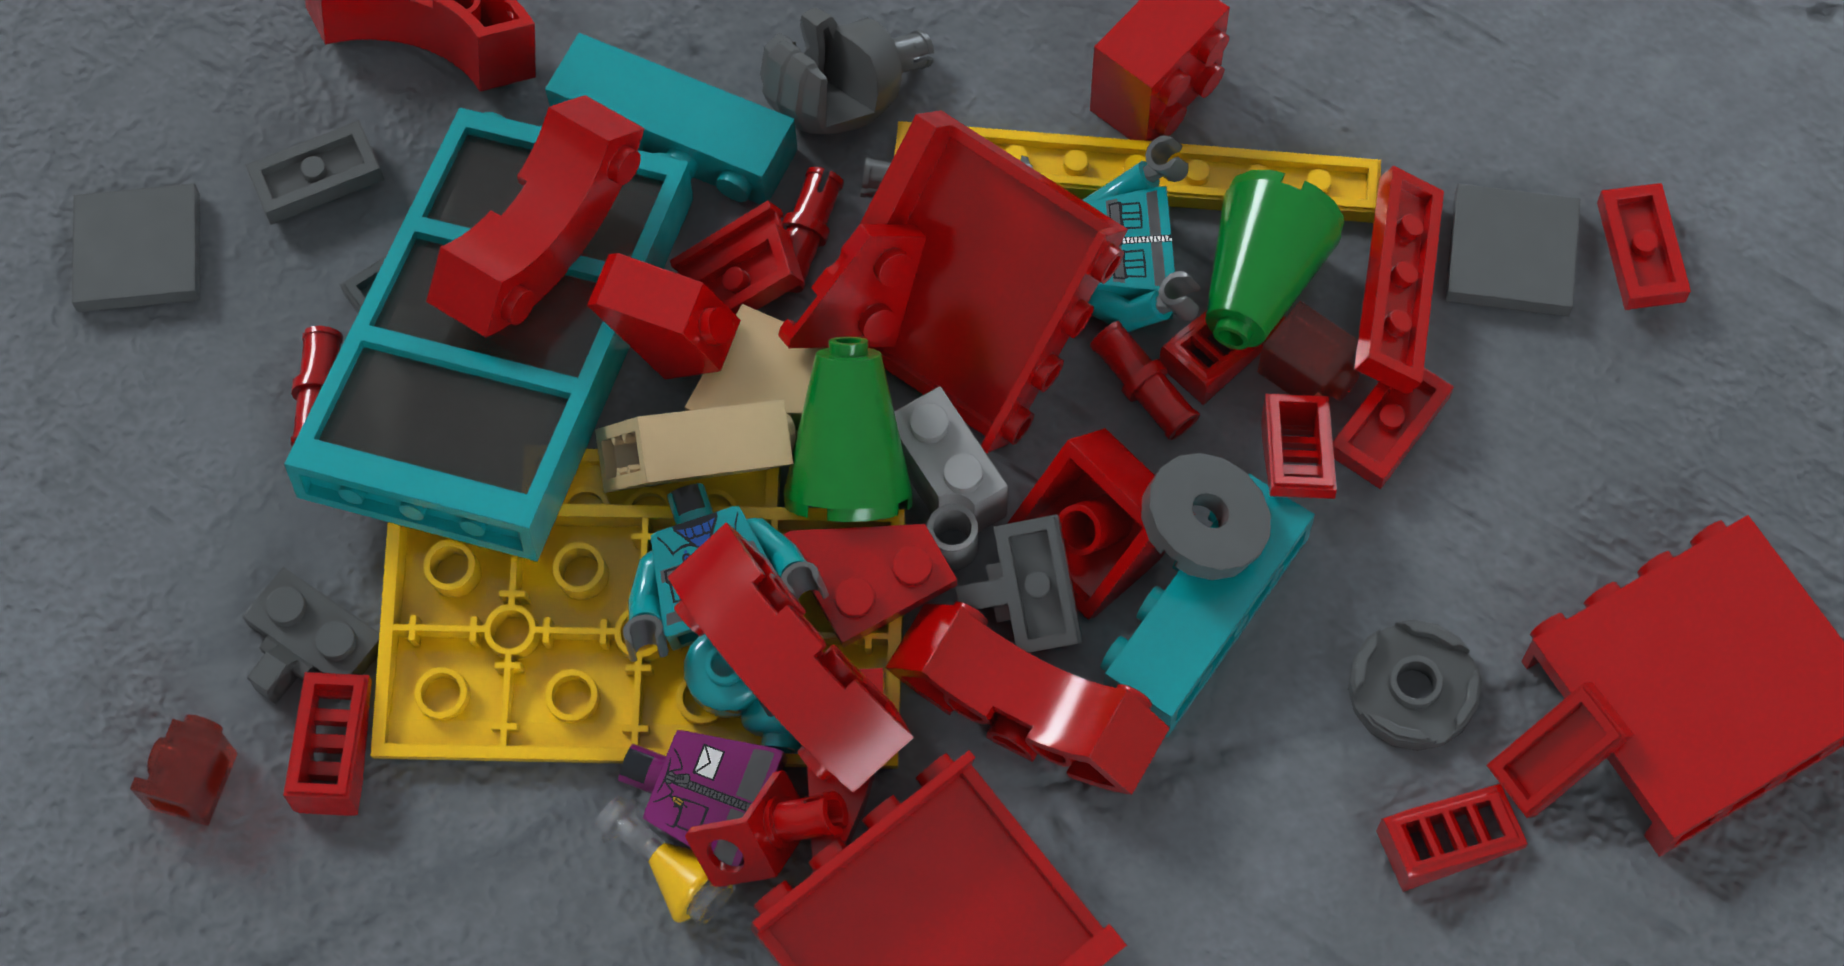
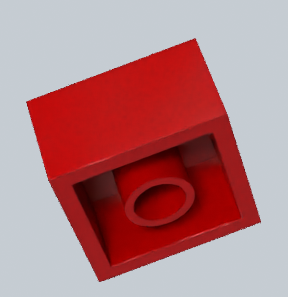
(1158, 65)

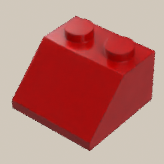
(1099, 501)

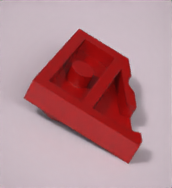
(862, 290)
(873, 574)

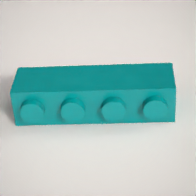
(721, 135)
(1200, 619)

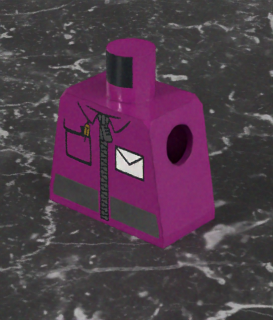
(700, 783)

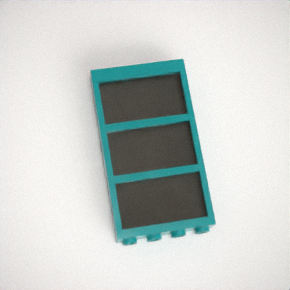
(463, 427)

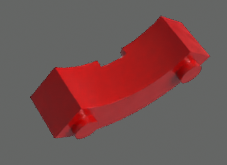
(481, 37)
(569, 186)
(762, 634)
(1031, 705)

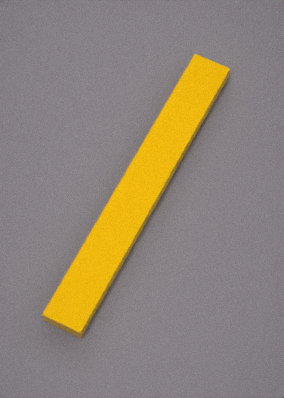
(1091, 162)

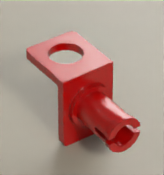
(768, 831)

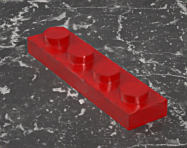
(1399, 281)

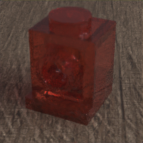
(187, 770)

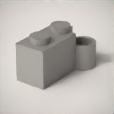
(950, 473)

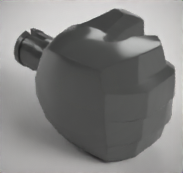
(843, 75)

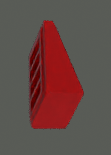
(1193, 373)
(1298, 432)
(346, 794)
(1404, 859)

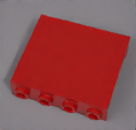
(997, 276)
(1712, 671)
(934, 886)

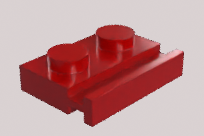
(745, 260)

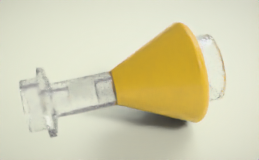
(674, 867)

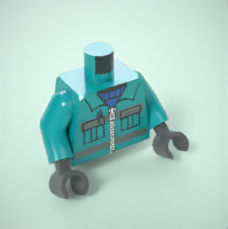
(1145, 283)
(652, 593)

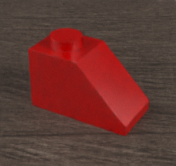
(664, 316)

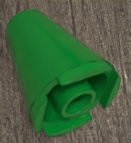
(1266, 254)
(848, 439)

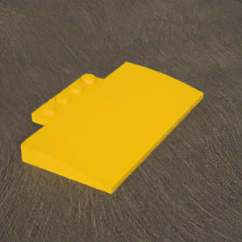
(532, 655)

